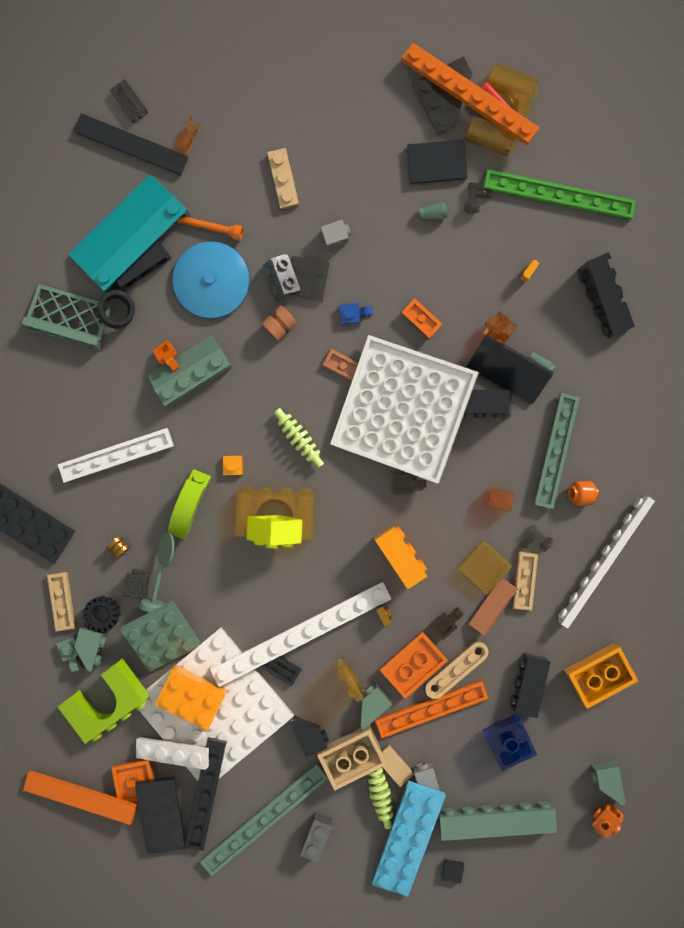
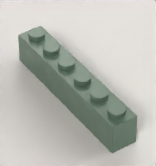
(497, 821)

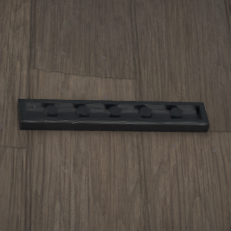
(131, 144)
(205, 795)

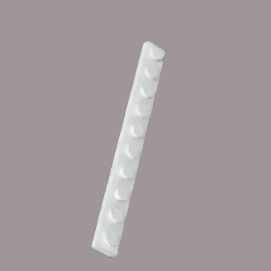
(300, 634)

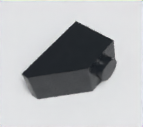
(309, 735)

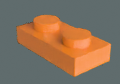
(421, 318)

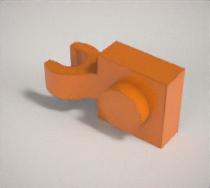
(165, 354)

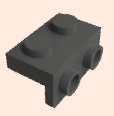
(280, 277)

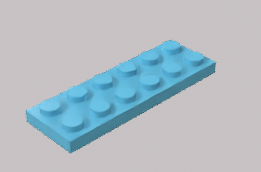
(408, 838)

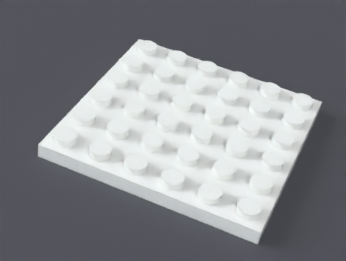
(404, 408)
(245, 717)

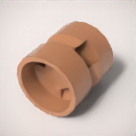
(279, 322)

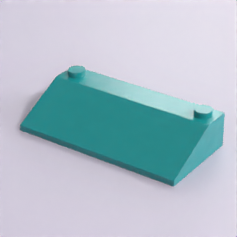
(127, 232)

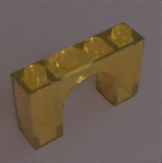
(520, 90)
(251, 500)

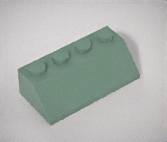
(196, 368)

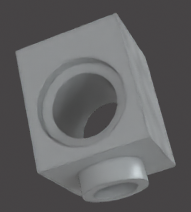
(335, 234)
(425, 775)

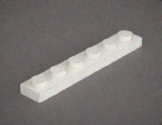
(116, 455)

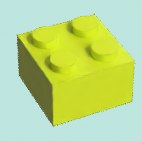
(274, 530)

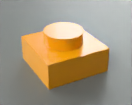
(232, 465)

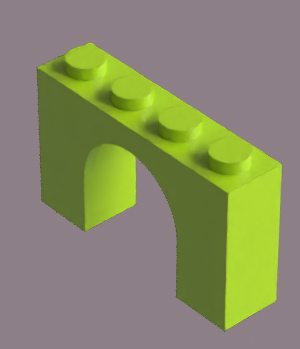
(90, 722)

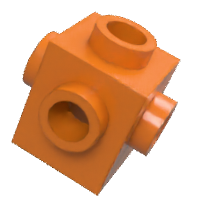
(607, 820)

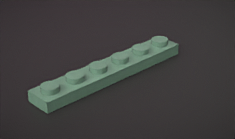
(556, 450)

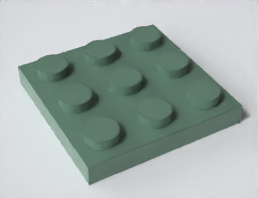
(160, 636)

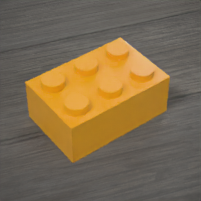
(401, 556)
(600, 675)
(191, 697)

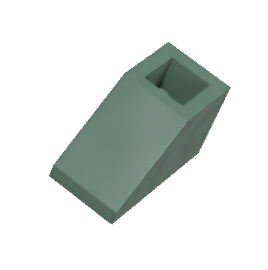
(89, 647)

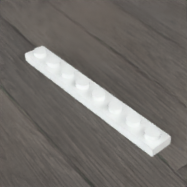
(608, 556)

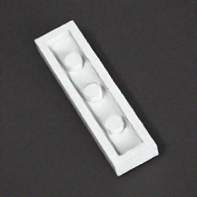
(172, 753)

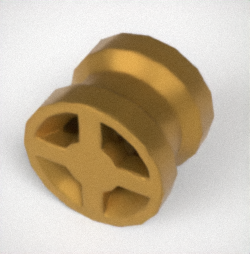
(118, 547)

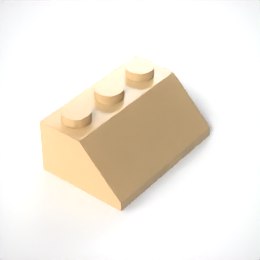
(351, 757)

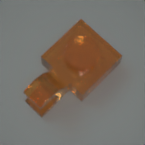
(187, 138)

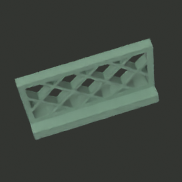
(58, 330)

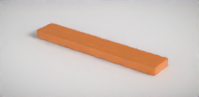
(431, 709)
(80, 797)

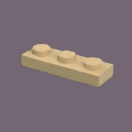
(283, 178)

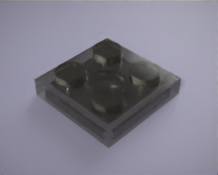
(310, 277)

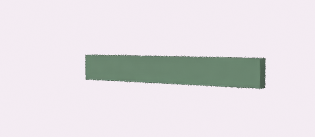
(264, 819)

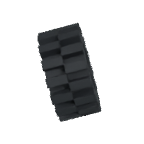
(93, 622)

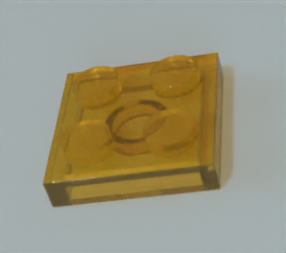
(484, 567)
(346, 673)

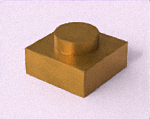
(384, 614)

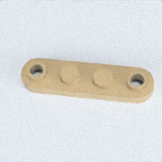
(456, 670)

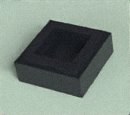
(452, 871)

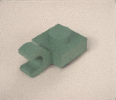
(69, 653)

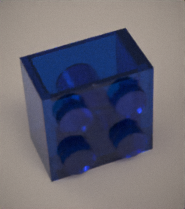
(509, 742)

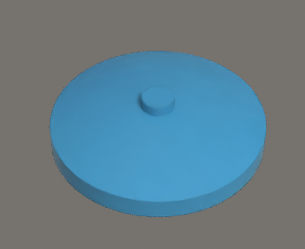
(211, 280)

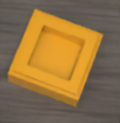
(529, 270)

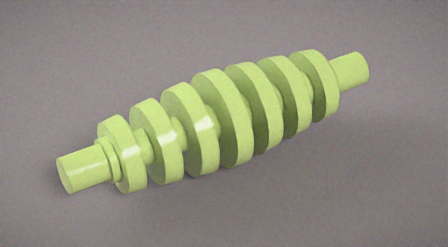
(298, 438)
(381, 797)

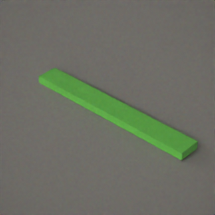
(559, 194)

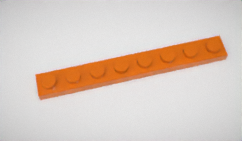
(470, 94)

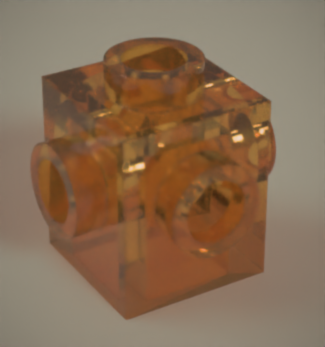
(499, 327)

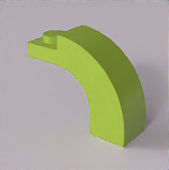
(187, 504)

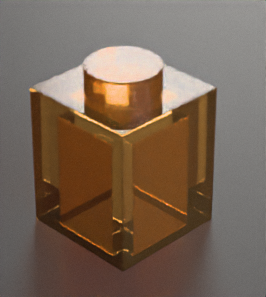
(499, 499)

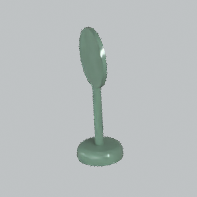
(165, 556)

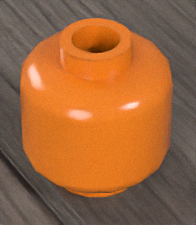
(583, 493)

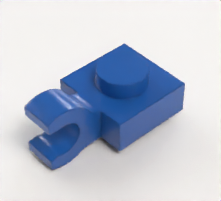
(351, 313)

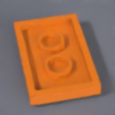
(413, 664)

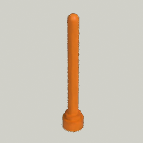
(235, 232)

